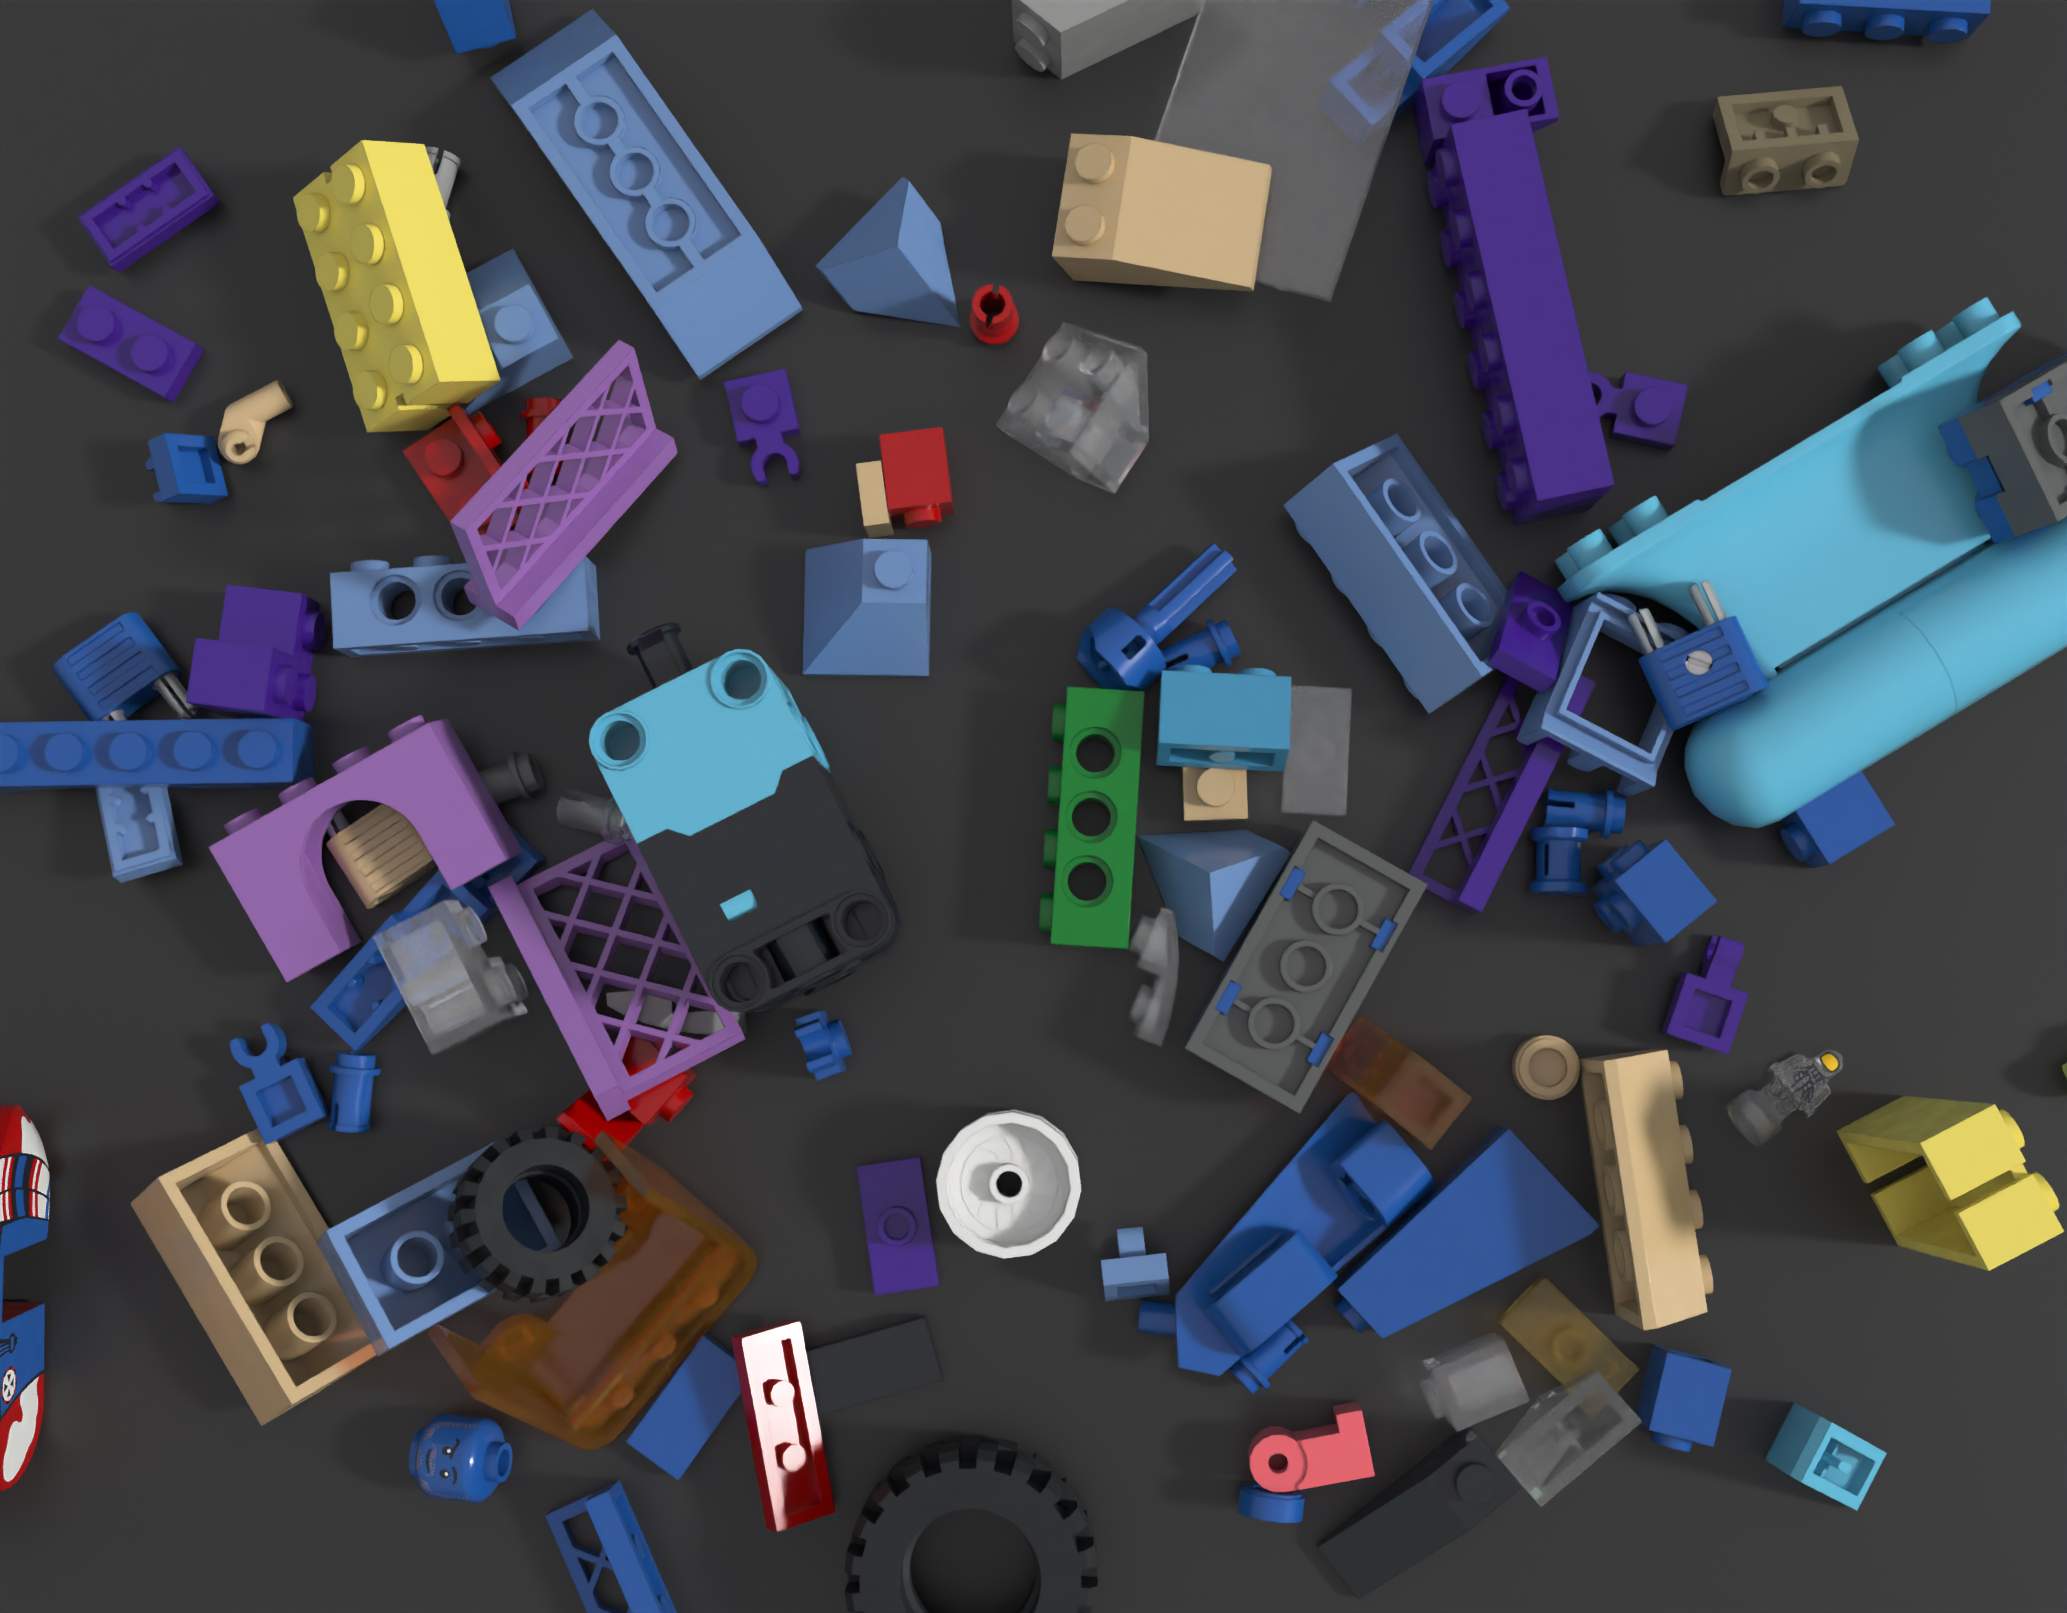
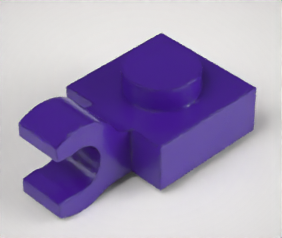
(1706, 1006)

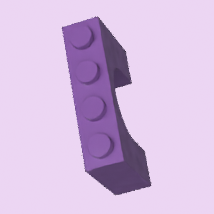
(278, 856)

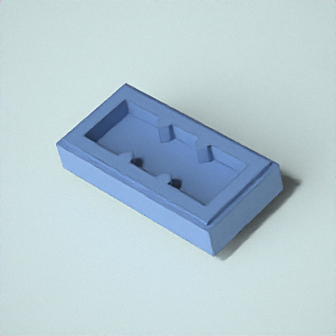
(138, 830)

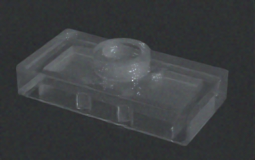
(1318, 753)

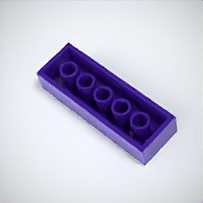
(1519, 319)

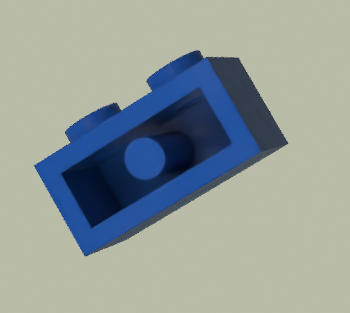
(1648, 893)

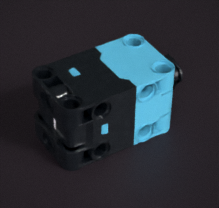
(743, 827)

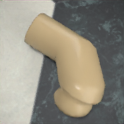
(246, 421)

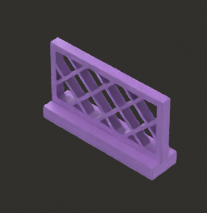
(563, 521)
(575, 1008)

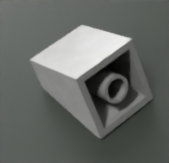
(1079, 33)

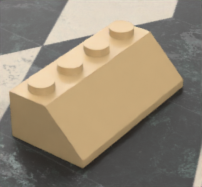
(1644, 1187)
(251, 1268)

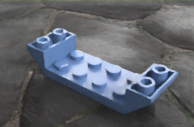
(648, 192)

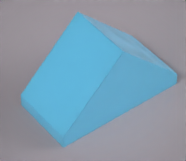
(1825, 1456)

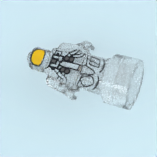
(1797, 1084)

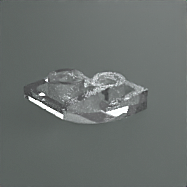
(1158, 955)

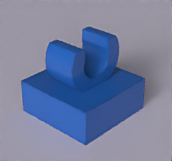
(186, 469)

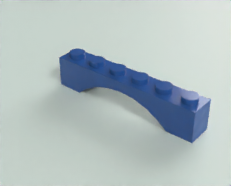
(157, 754)

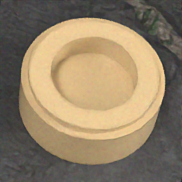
(1545, 1067)

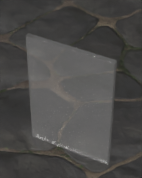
(1311, 98)

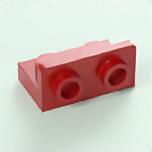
(458, 461)

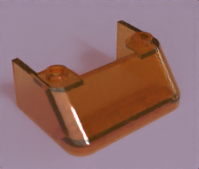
(622, 1328)

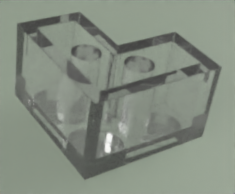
(448, 978)

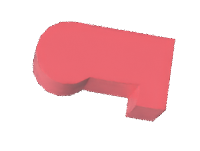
(1312, 1456)

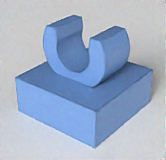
(1134, 1272)

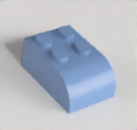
(400, 1260)

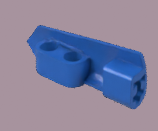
(1296, 1236)

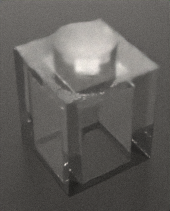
(1473, 1382)

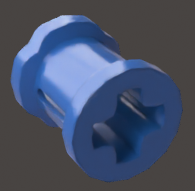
(1558, 861)

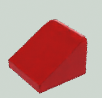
(588, 1120)

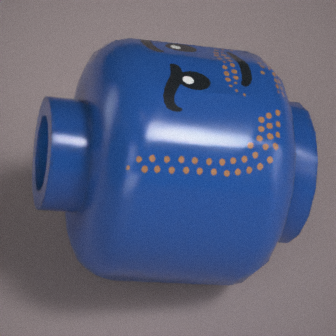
(460, 1457)

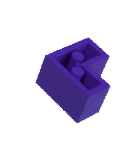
(261, 656)

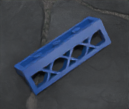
(622, 1552)

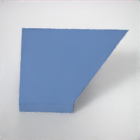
(895, 262)
(1212, 881)

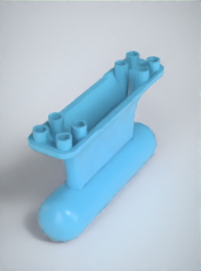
(1850, 579)

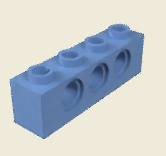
(366, 626)

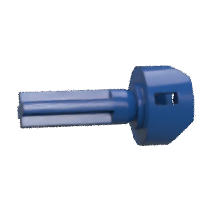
(1131, 643)

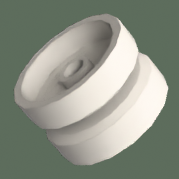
(990, 1218)

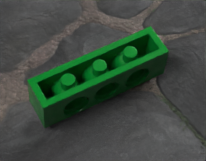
(1118, 721)

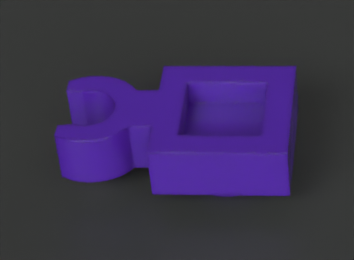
(1641, 409)
(764, 416)

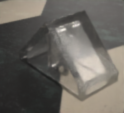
(1566, 1434)

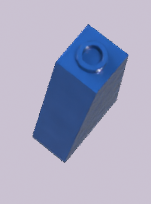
(1465, 1234)

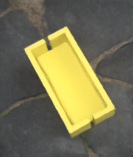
(395, 286)
(1973, 1193)

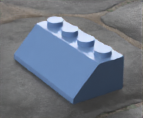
(1404, 567)

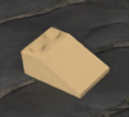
(1159, 214)

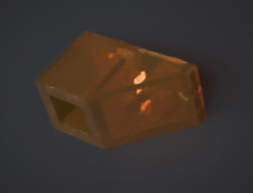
(1397, 1082)

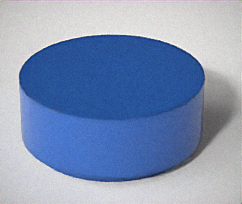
(1270, 1506)

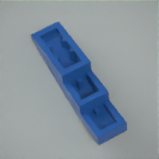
(365, 992)

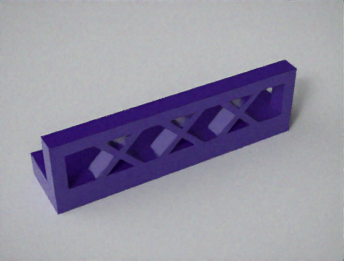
(1511, 811)

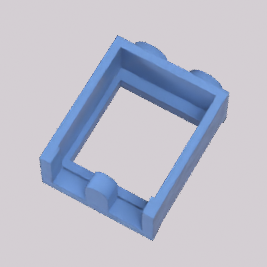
(1589, 743)

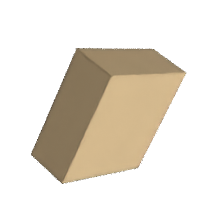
(874, 499)

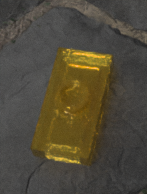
(1563, 1337)

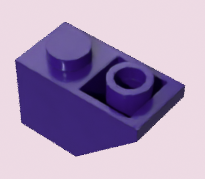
(1482, 94)

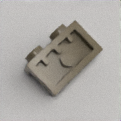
(1785, 140)

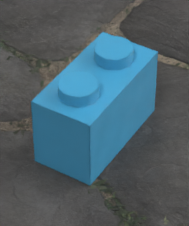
(1224, 719)

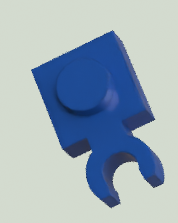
(823, 1044)
(282, 1094)

